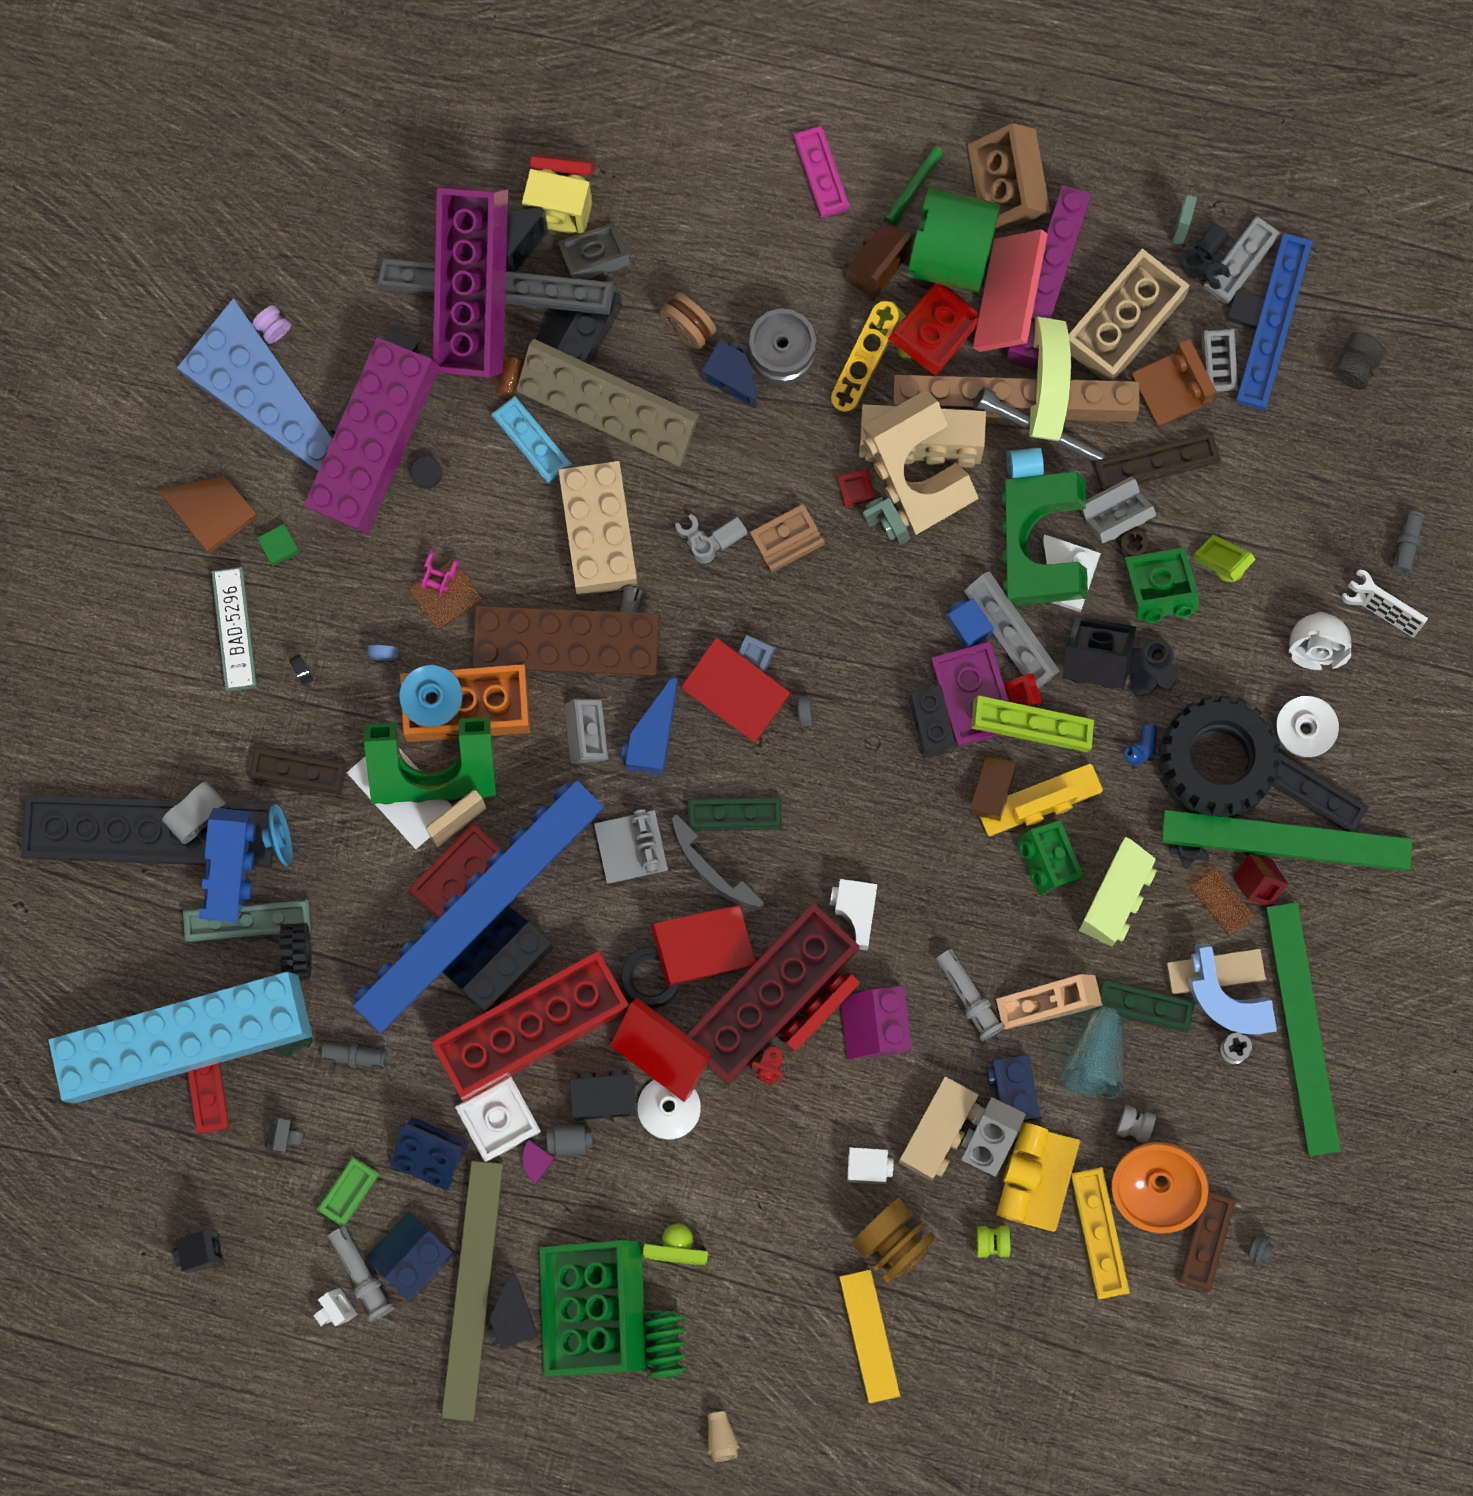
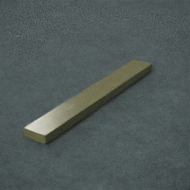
(472, 1291)

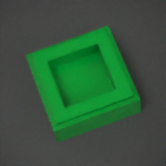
(278, 545)

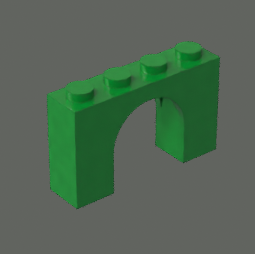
(1025, 504)
(396, 781)

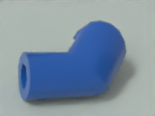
(1145, 748)

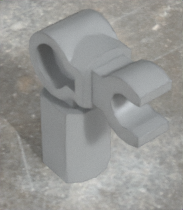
(705, 547)

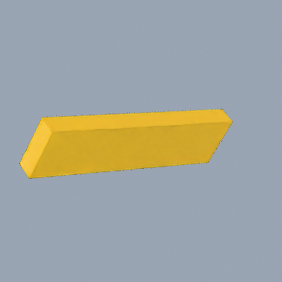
(1099, 1233)
(869, 1336)

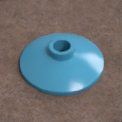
(426, 681)
(278, 835)

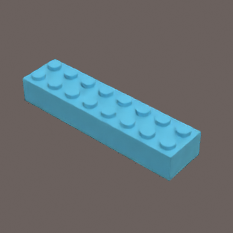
(180, 1037)

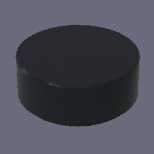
(426, 472)
(301, 670)

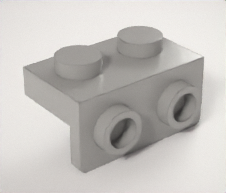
(1117, 510)

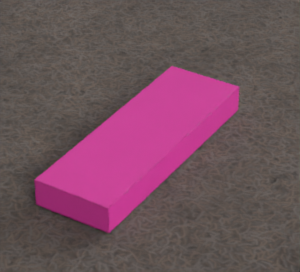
(821, 171)

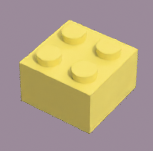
(562, 197)

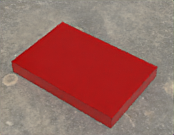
(935, 328)
(736, 690)
(454, 869)
(703, 945)
(660, 1049)

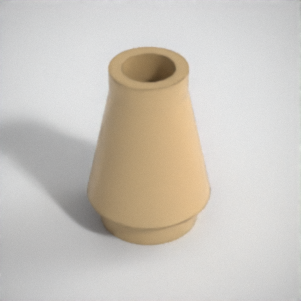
(721, 1439)

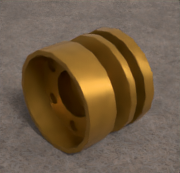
(893, 1240)

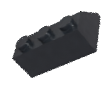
(578, 332)
(498, 959)

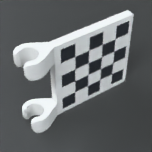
(1385, 605)

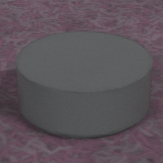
(805, 710)

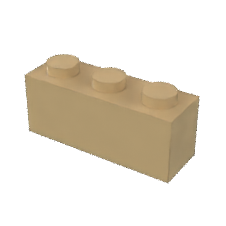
(940, 1129)

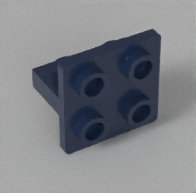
(428, 1153)

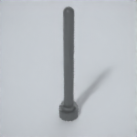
(988, 401)

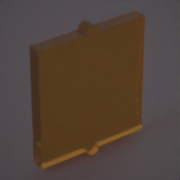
(450, 605)

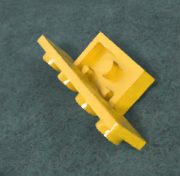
(1044, 798)

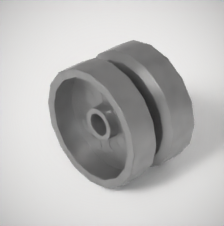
(780, 329)

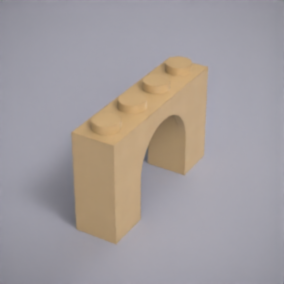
(892, 439)

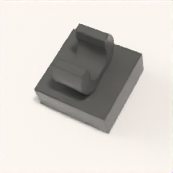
(280, 1136)

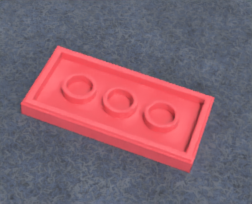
(1010, 290)

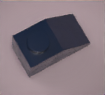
(731, 373)

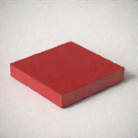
(563, 164)

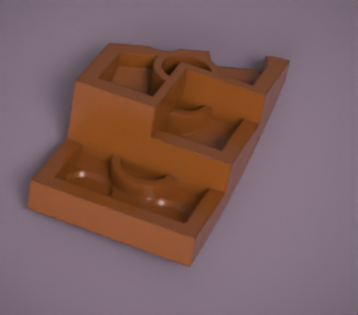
(209, 510)

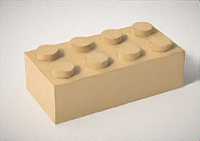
(1126, 316)
(957, 443)
(598, 528)

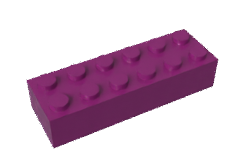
(470, 280)
(372, 435)

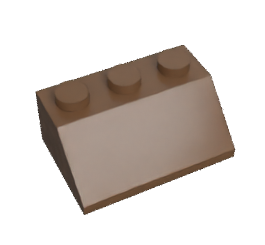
(1010, 173)

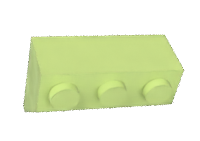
(1119, 893)

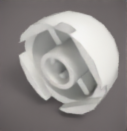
(1320, 640)

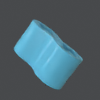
(1024, 462)

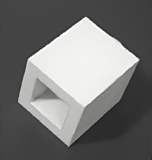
(869, 1166)

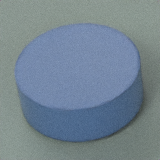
(382, 652)

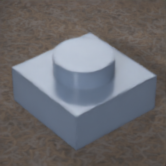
(757, 651)

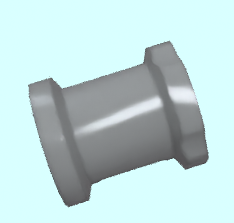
(1232, 1057)

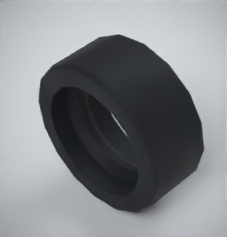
(627, 981)

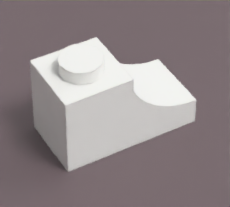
(856, 904)

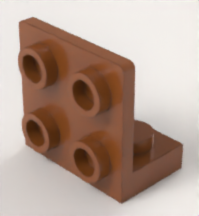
(1175, 385)

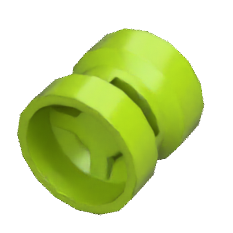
(985, 1241)

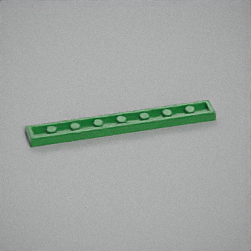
(1286, 840)
(1302, 1030)

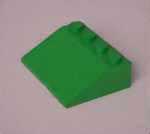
(592, 1308)

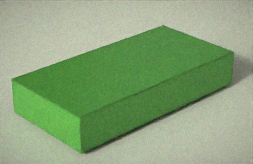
(348, 1192)

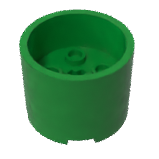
(953, 240)

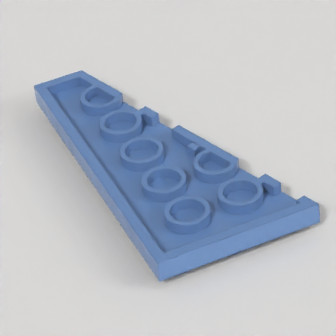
(247, 378)

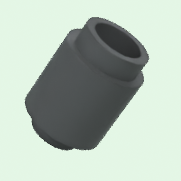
(569, 1139)

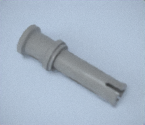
(976, 1007)
(366, 1286)

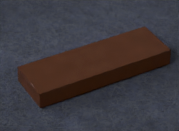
(1207, 1242)

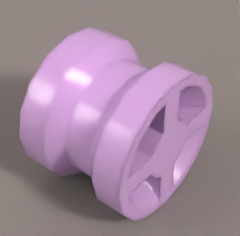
(271, 324)

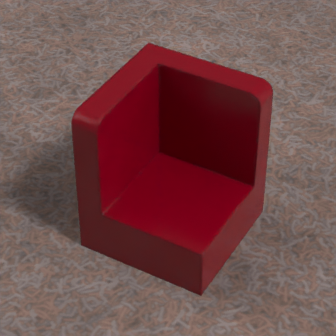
(1260, 880)

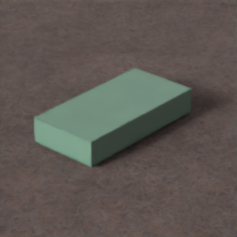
(1184, 220)

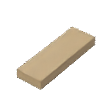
(1231, 970)

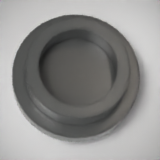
(1261, 1251)

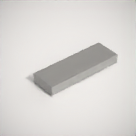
(1244, 258)

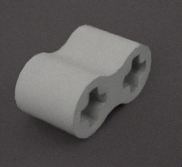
(192, 813)

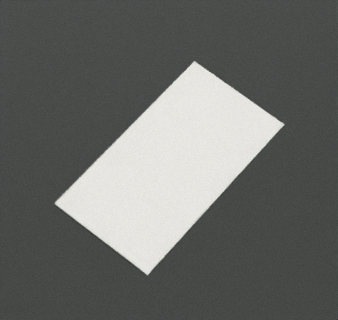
(407, 817)

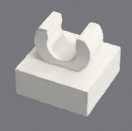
(335, 1308)

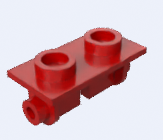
(769, 1066)

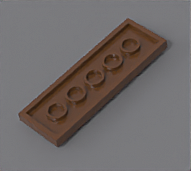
(567, 640)

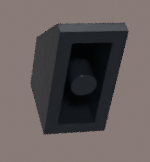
(198, 1251)
(511, 1317)

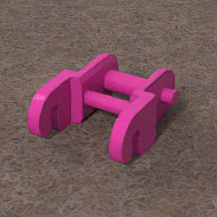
(448, 575)

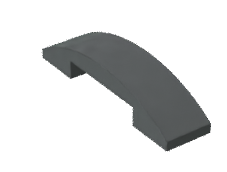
(740, 895)

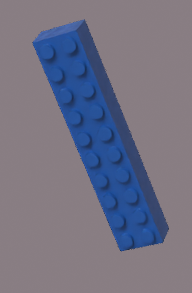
(485, 899)

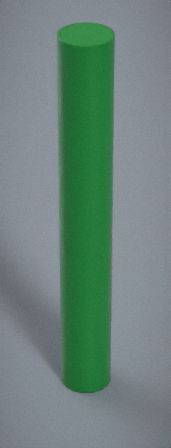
(914, 185)

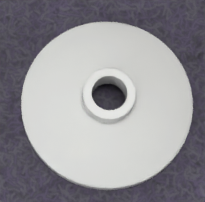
(1314, 713)
(667, 1124)

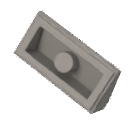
(585, 731)

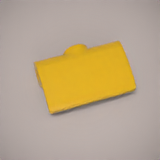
(1037, 1177)

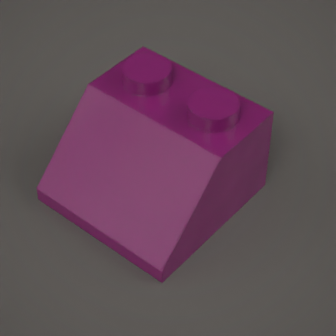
(876, 1023)

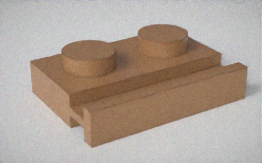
(787, 538)

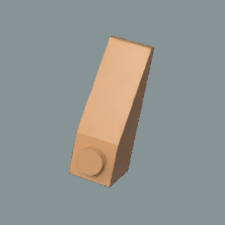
(1049, 1001)

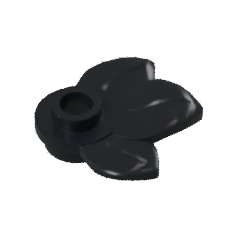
(1150, 672)

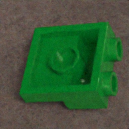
(1162, 585)

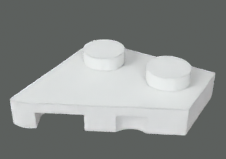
(1062, 552)

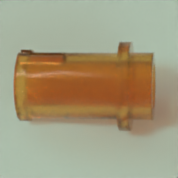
(510, 376)

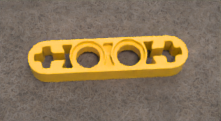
(860, 354)

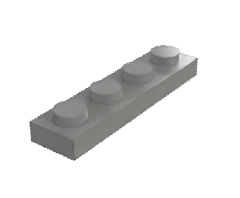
(1012, 630)

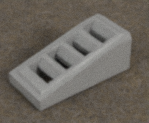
(1208, 362)

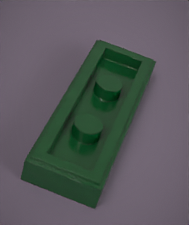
(735, 814)
(1147, 1005)

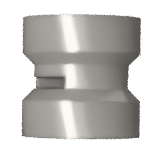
(1136, 1124)

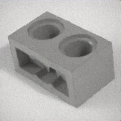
(992, 1137)

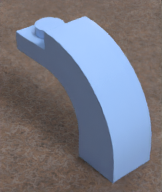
(1241, 1016)

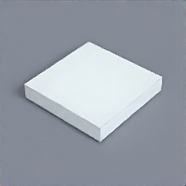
(498, 1119)

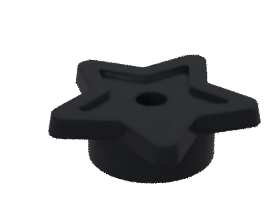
(1189, 857)

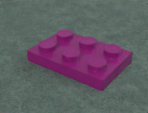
(964, 677)

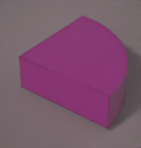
(535, 1161)

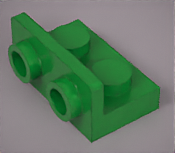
(1049, 857)

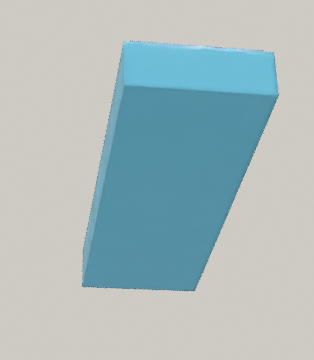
(531, 440)

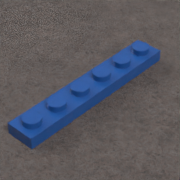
(1274, 322)

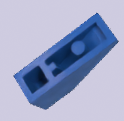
(651, 736)

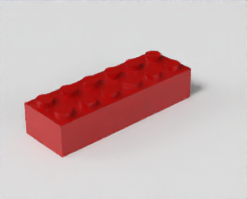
(530, 1026)

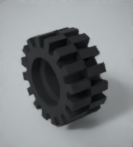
(295, 950)

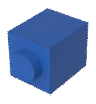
(969, 623)

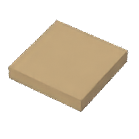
(456, 818)

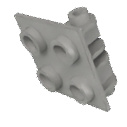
(631, 846)

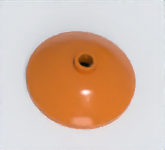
(1156, 1204)

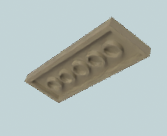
(607, 402)

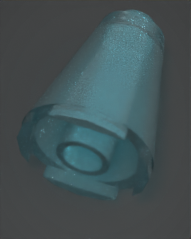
(1097, 1057)

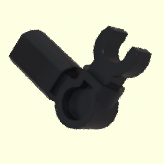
(1198, 262)

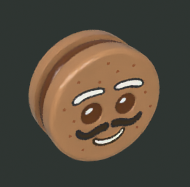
(687, 320)

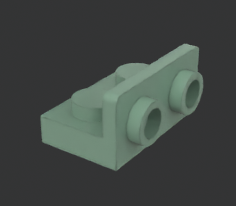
(884, 511)

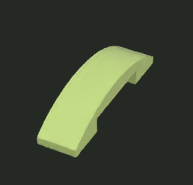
(1052, 379)

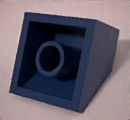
(409, 1256)

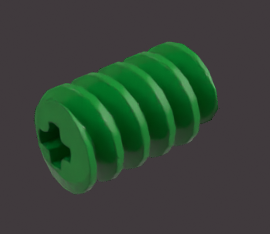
(666, 1344)

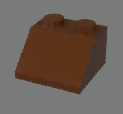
(879, 259)

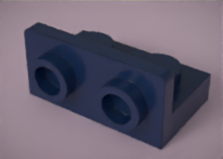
(1015, 1084)

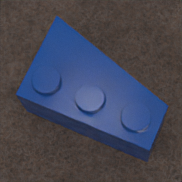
(227, 864)

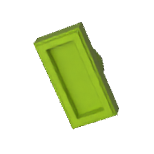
(1224, 558)
(676, 1242)

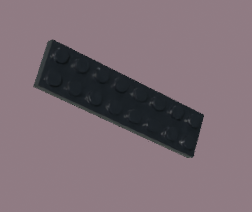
(120, 831)

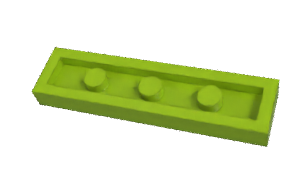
(1032, 723)

